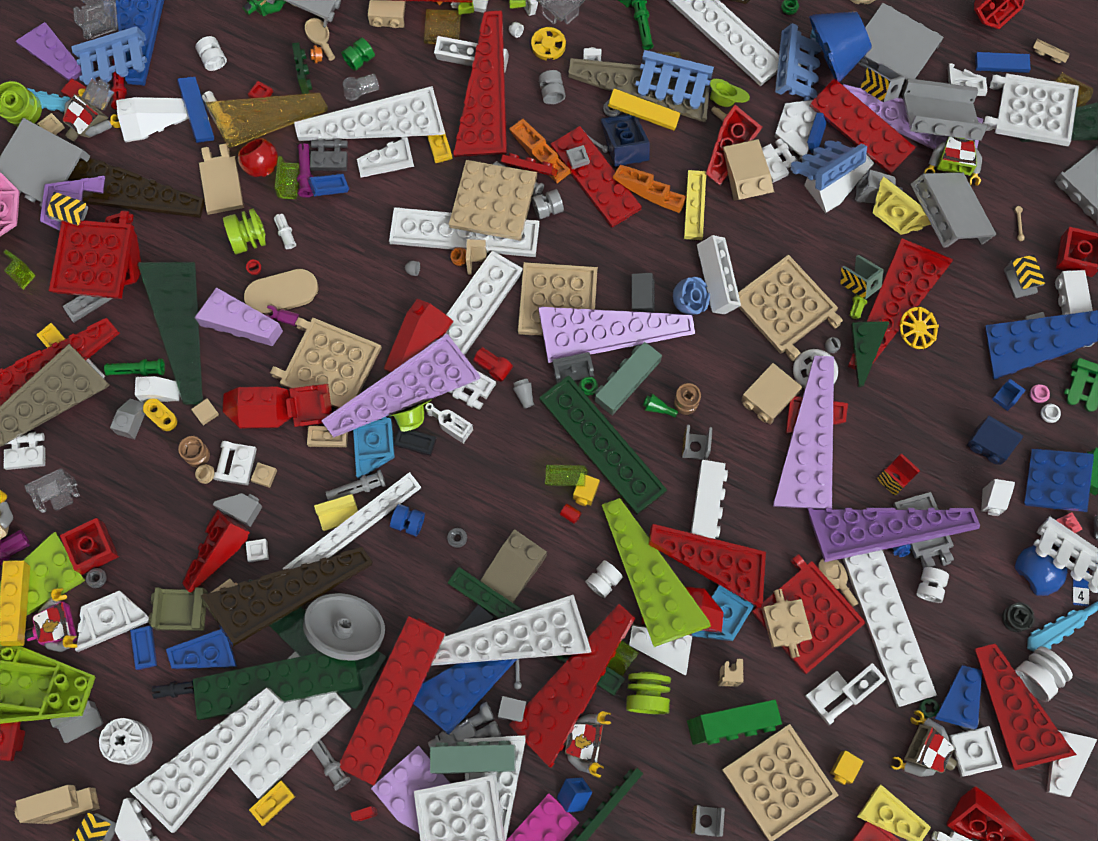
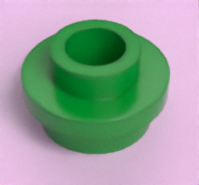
(790, 10)
(591, 381)

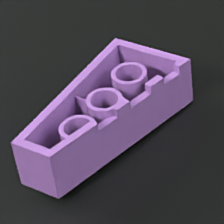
(235, 317)

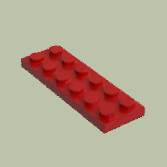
(862, 126)
(596, 179)

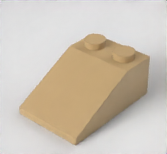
(747, 170)

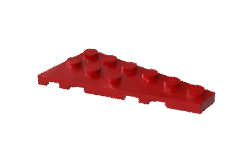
(725, 563)

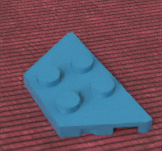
(373, 446)
(735, 613)

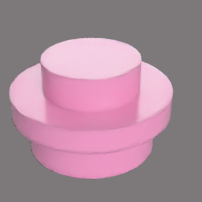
(1039, 393)

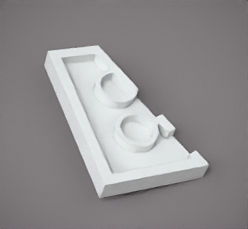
(391, 158)
(673, 653)
(1066, 771)

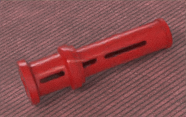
(118, 88)

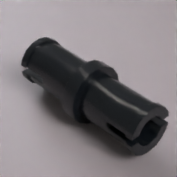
(173, 689)

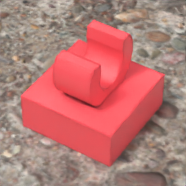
(1070, 522)

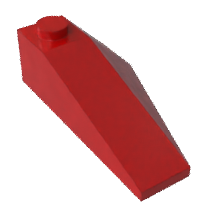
(735, 129)
(419, 329)
(223, 541)
(984, 819)

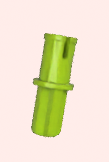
(857, 307)

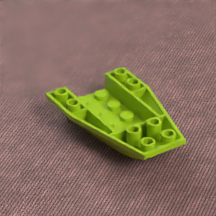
(40, 687)

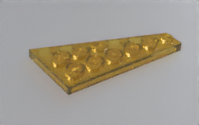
(254, 117)

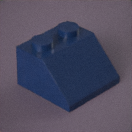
(994, 440)

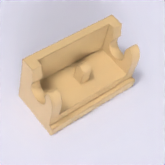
(731, 676)

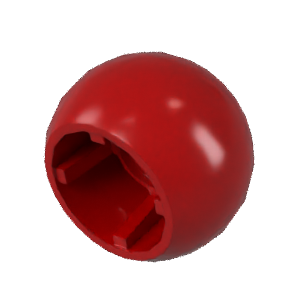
(258, 158)

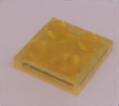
(441, 23)

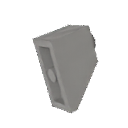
(128, 419)
(240, 507)

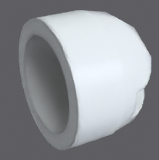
(516, 29)

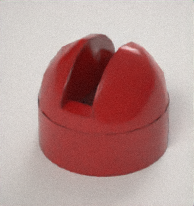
(251, 264)

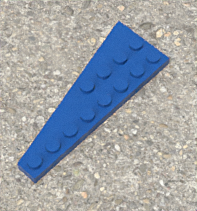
(1032, 341)

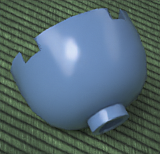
(691, 296)

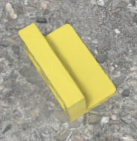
(336, 511)

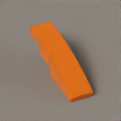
(538, 149)
(645, 186)

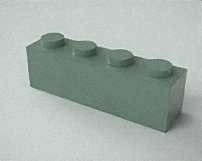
(627, 378)
(473, 759)

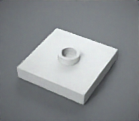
(975, 751)

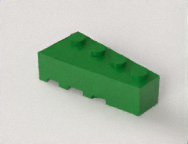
(734, 722)

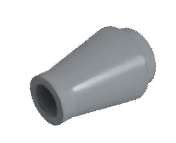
(524, 392)

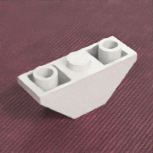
(131, 824)

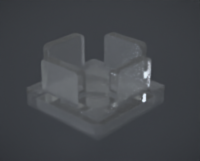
(560, 9)
(96, 17)
(53, 487)

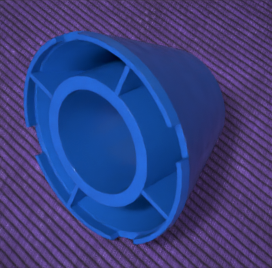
(841, 40)

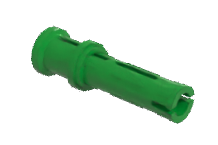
(642, 15)
(143, 367)

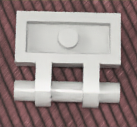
(776, 167)
(479, 388)
(27, 456)

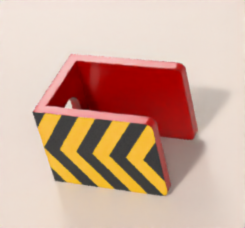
(904, 469)

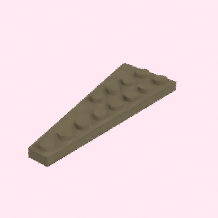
(624, 77)
(48, 393)

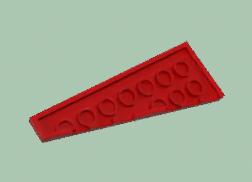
(484, 111)
(906, 284)
(84, 342)
(564, 697)

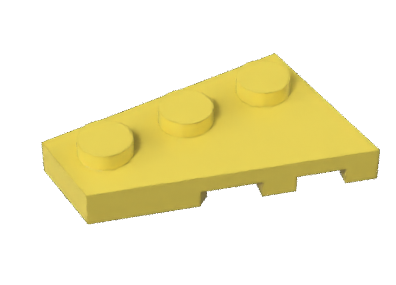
(892, 815)

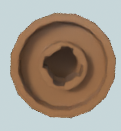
(687, 398)
(194, 451)

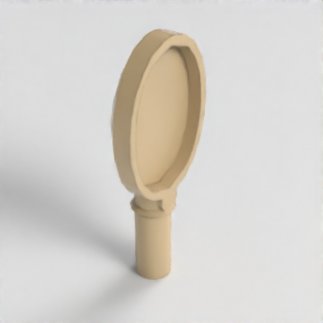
(319, 35)
(838, 577)

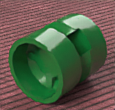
(358, 54)

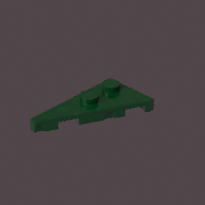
(866, 342)

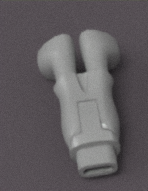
(467, 729)

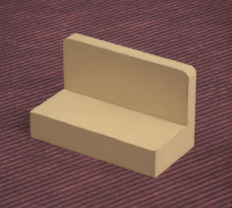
(475, 252)

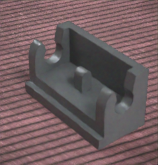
(643, 292)
(575, 366)

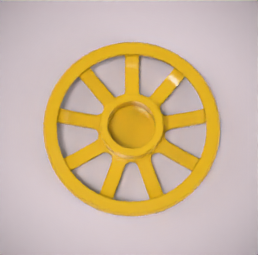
(919, 327)

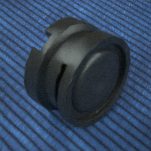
(1018, 617)

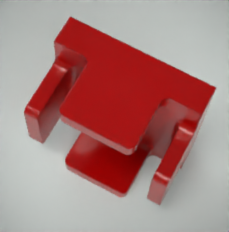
(309, 404)
(10, 740)

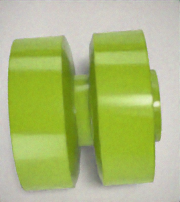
(18, 103)

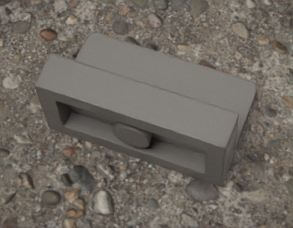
(74, 727)

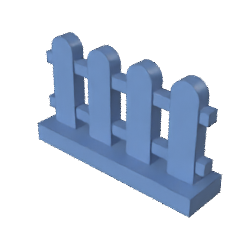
(111, 45)
(788, 67)
(684, 68)
(830, 163)

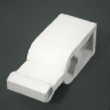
(457, 428)

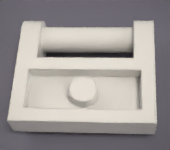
(241, 463)
(825, 694)

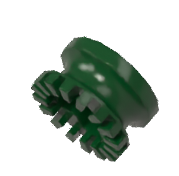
(935, 707)

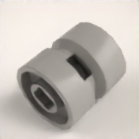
(552, 87)
(547, 204)

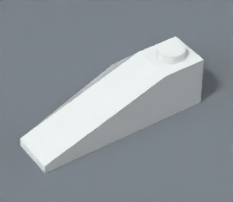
(147, 115)
(837, 191)

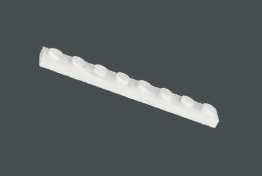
(359, 522)

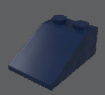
(626, 139)

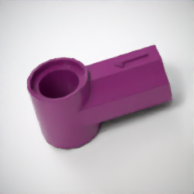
(12, 545)

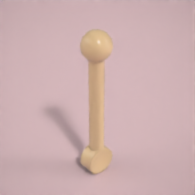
(1018, 210)

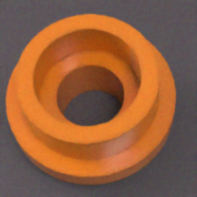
(316, 54)
(458, 256)

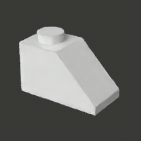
(156, 388)
(996, 496)
(863, 684)

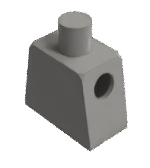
(869, 186)

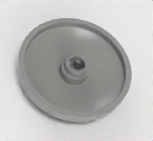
(343, 626)

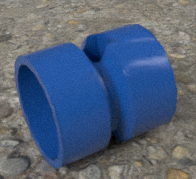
(408, 520)

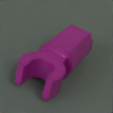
(283, 315)

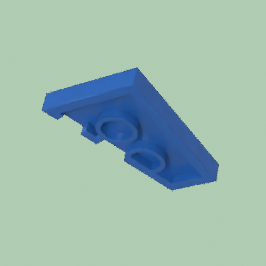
(963, 699)

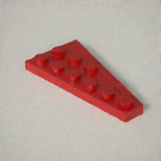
(1023, 722)

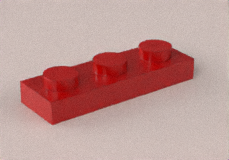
(529, 164)

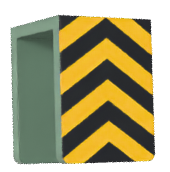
(864, 276)

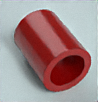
(570, 513)

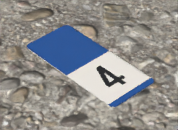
(1081, 592)

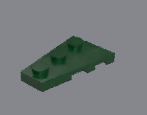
(301, 68)

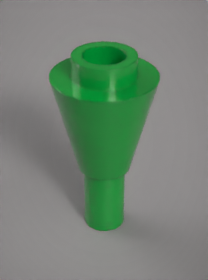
(656, 405)

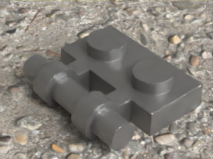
(329, 160)

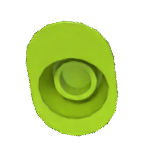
(727, 94)
(411, 418)

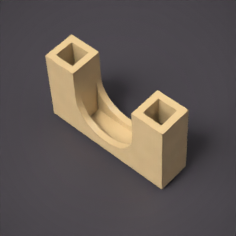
(56, 805)

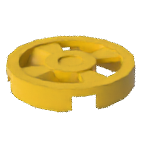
(548, 43)

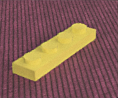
(695, 205)

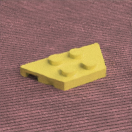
(899, 209)

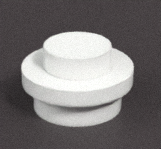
(1050, 413)

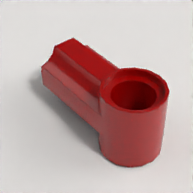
(496, 366)

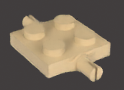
(786, 623)

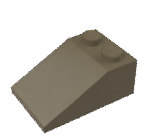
(514, 566)

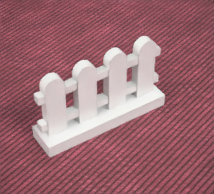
(1069, 545)

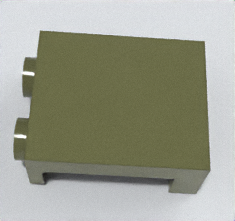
(178, 610)

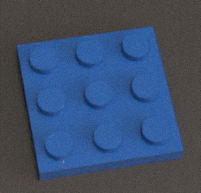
(1059, 480)

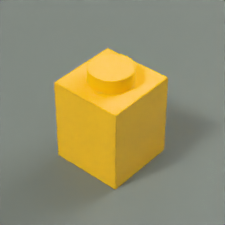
(585, 494)
(846, 768)

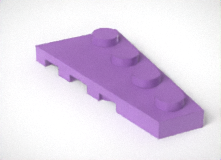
(49, 49)

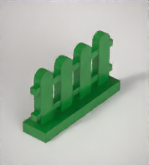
(1081, 376)

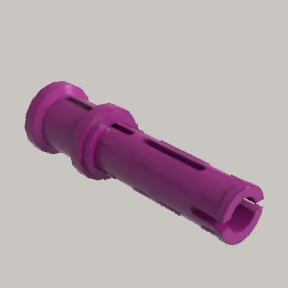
(304, 169)

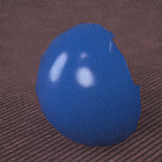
(1040, 572)

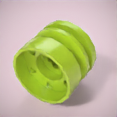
(244, 231)
(648, 693)

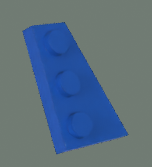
(203, 652)

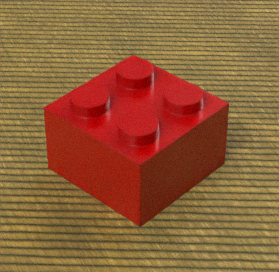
(1078, 251)
(89, 546)

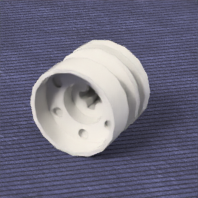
(1044, 673)
(137, 741)

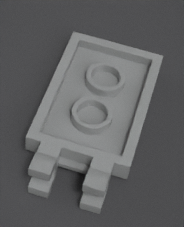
(932, 547)

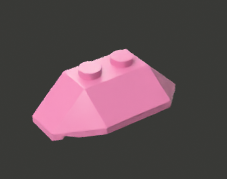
(8, 205)

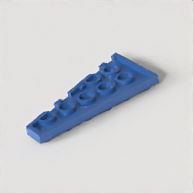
(146, 16)
(457, 690)

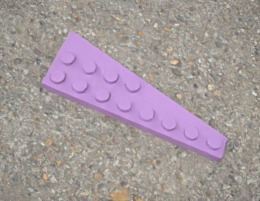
(809, 458)

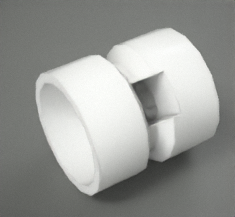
(211, 53)
(604, 578)
(934, 578)

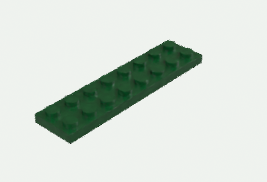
(603, 445)
(289, 679)

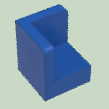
(1008, 394)
(574, 794)

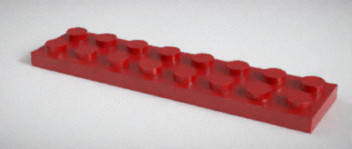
(391, 700)

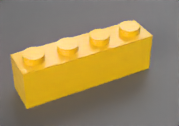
(13, 602)

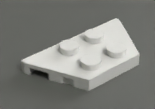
(796, 126)
(108, 619)

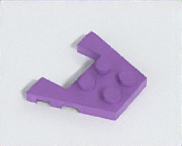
(71, 189)

